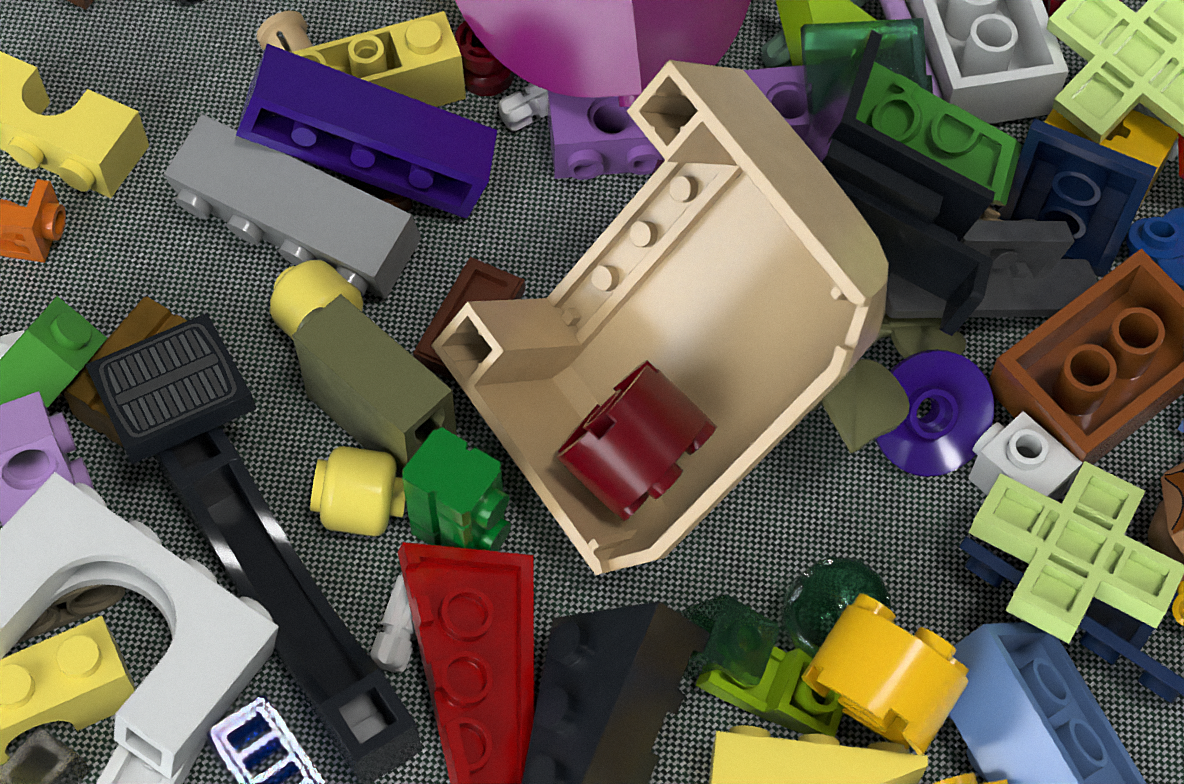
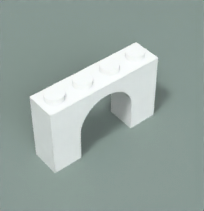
(218, 642)

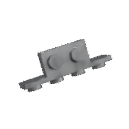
(1023, 278)

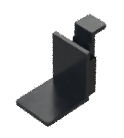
(904, 196)

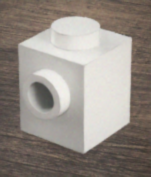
(1025, 455)

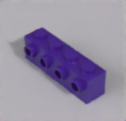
(367, 132)

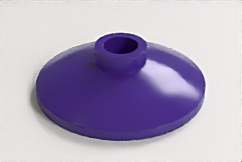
(957, 418)

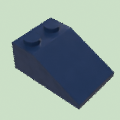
(1081, 184)

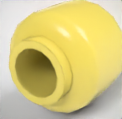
(305, 289)
(357, 491)

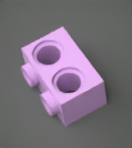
(32, 450)

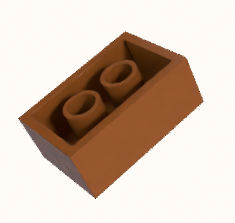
(1100, 361)

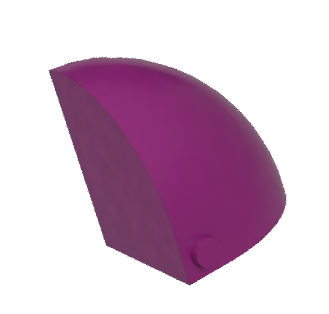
(602, 44)

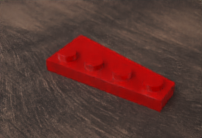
(476, 653)

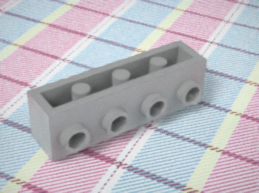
(291, 207)

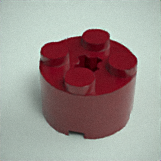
(634, 440)

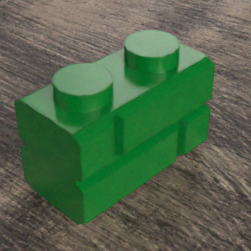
(455, 494)

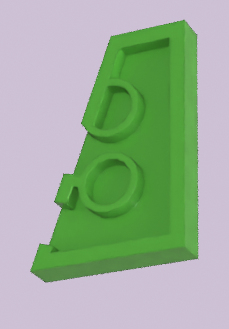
(940, 130)

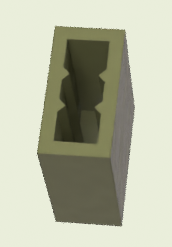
(370, 382)

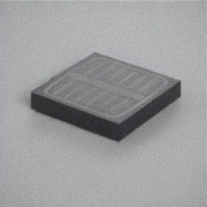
(170, 387)

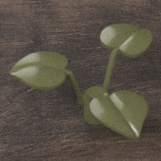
(869, 396)

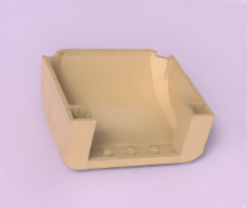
(723, 272)

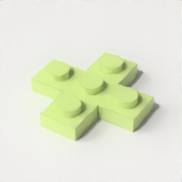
(1128, 63)
(1077, 551)

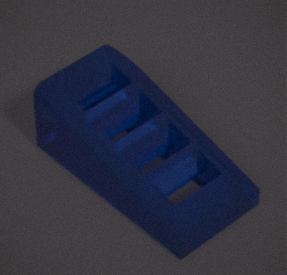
(245, 726)

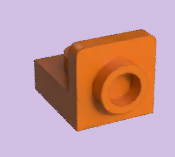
(30, 230)

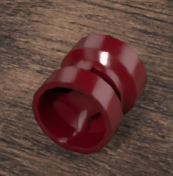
(482, 70)

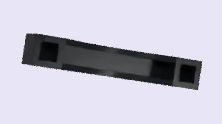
(312, 641)

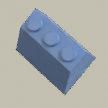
(1033, 712)

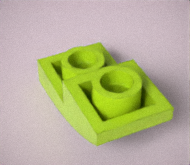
(780, 695)

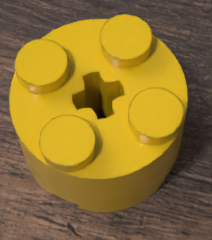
(887, 676)

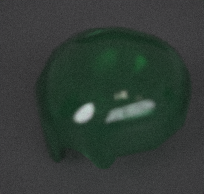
(822, 594)

